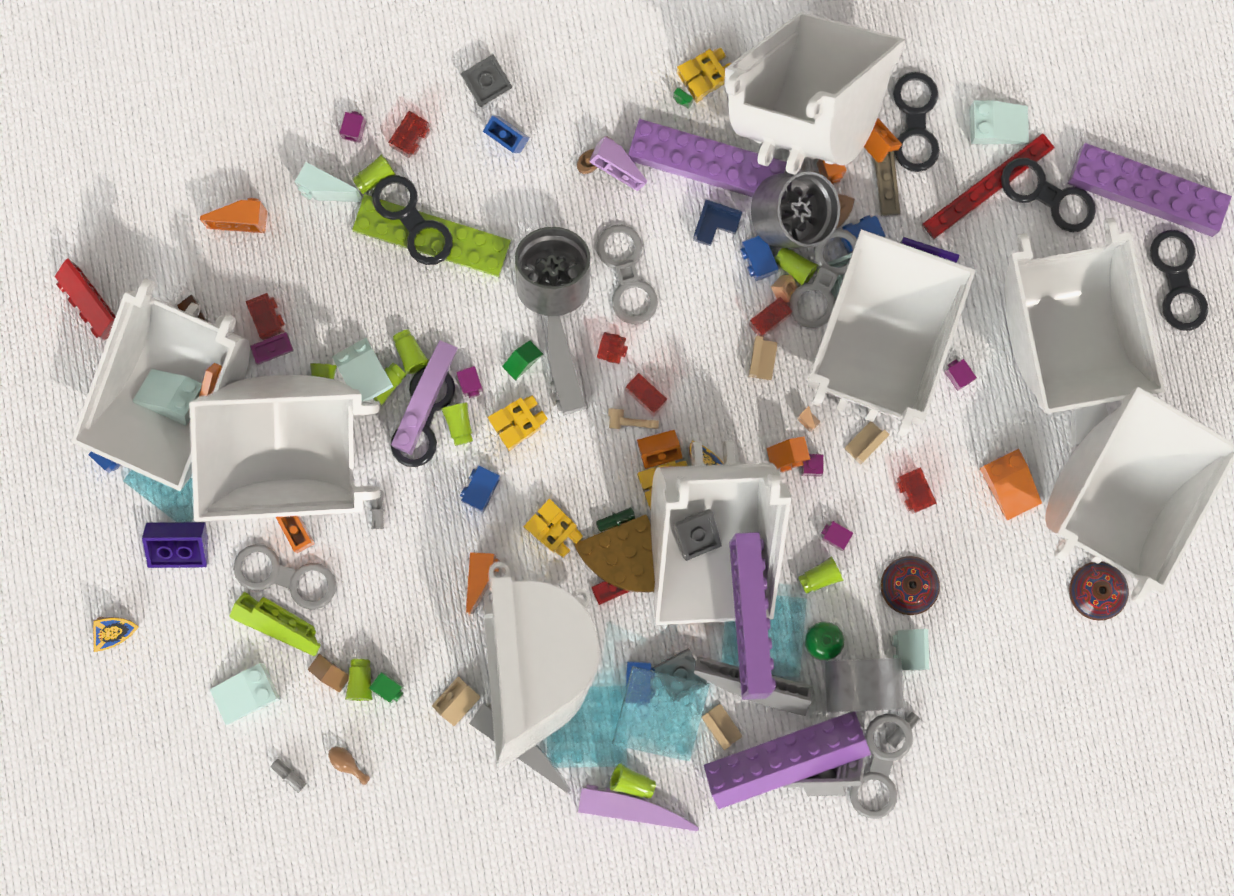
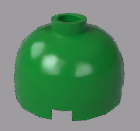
(824, 641)

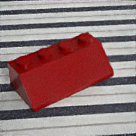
(86, 298)

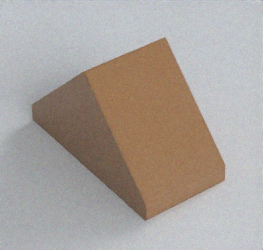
(328, 673)

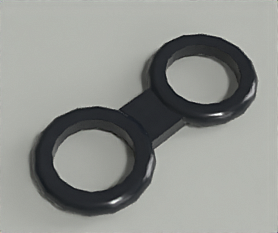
(916, 121)
(1048, 194)
(412, 220)
(1178, 280)
(427, 430)

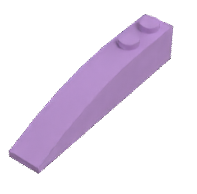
(424, 398)
(630, 808)

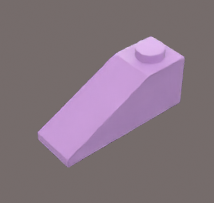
(616, 162)

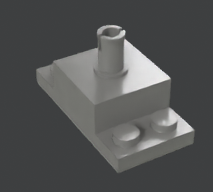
(833, 781)

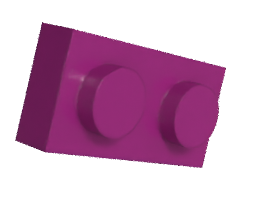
(271, 348)

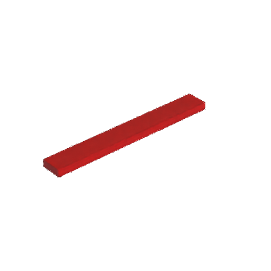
(984, 188)

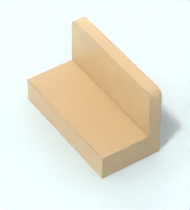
(763, 359)
(866, 442)
(456, 701)
(721, 726)

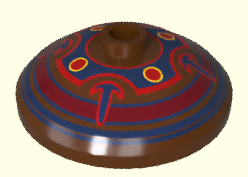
(896, 587)
(1085, 591)

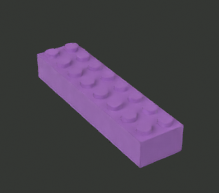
(700, 158)
(1149, 190)
(751, 616)
(786, 759)

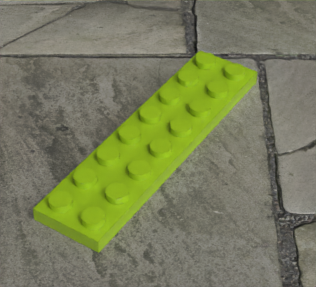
(470, 246)

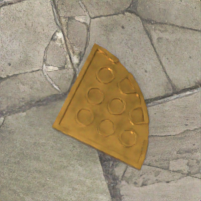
(622, 555)

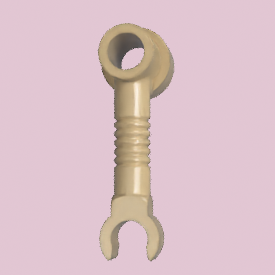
(617, 419)

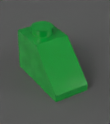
(387, 688)

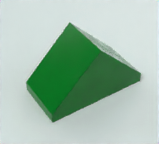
(522, 360)

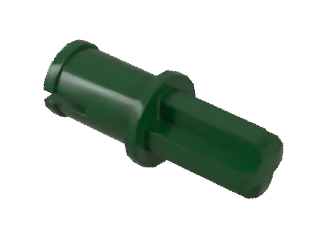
(615, 519)

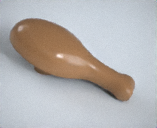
(583, 163)
(344, 762)

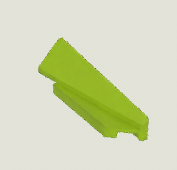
(275, 622)

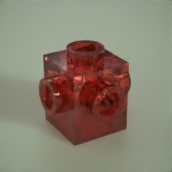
(612, 348)

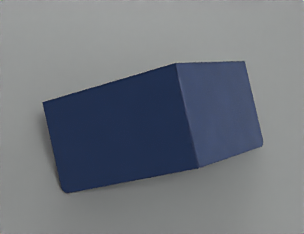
(715, 217)

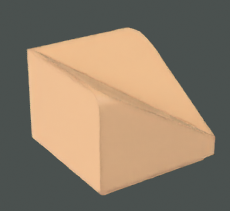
(784, 287)
(808, 420)

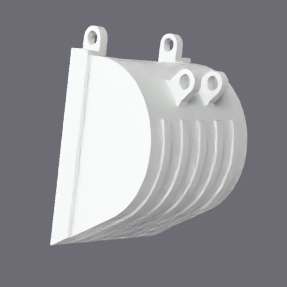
(811, 89)
(1081, 324)
(890, 330)
(160, 338)
(276, 449)
(1139, 490)
(742, 501)
(538, 659)

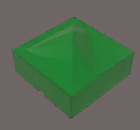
(682, 98)

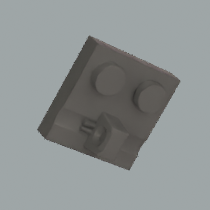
(486, 80)
(697, 534)
(680, 665)

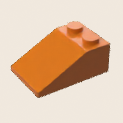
(239, 216)
(1011, 484)
(478, 578)

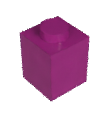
(353, 126)
(960, 374)
(470, 382)
(814, 466)
(836, 535)

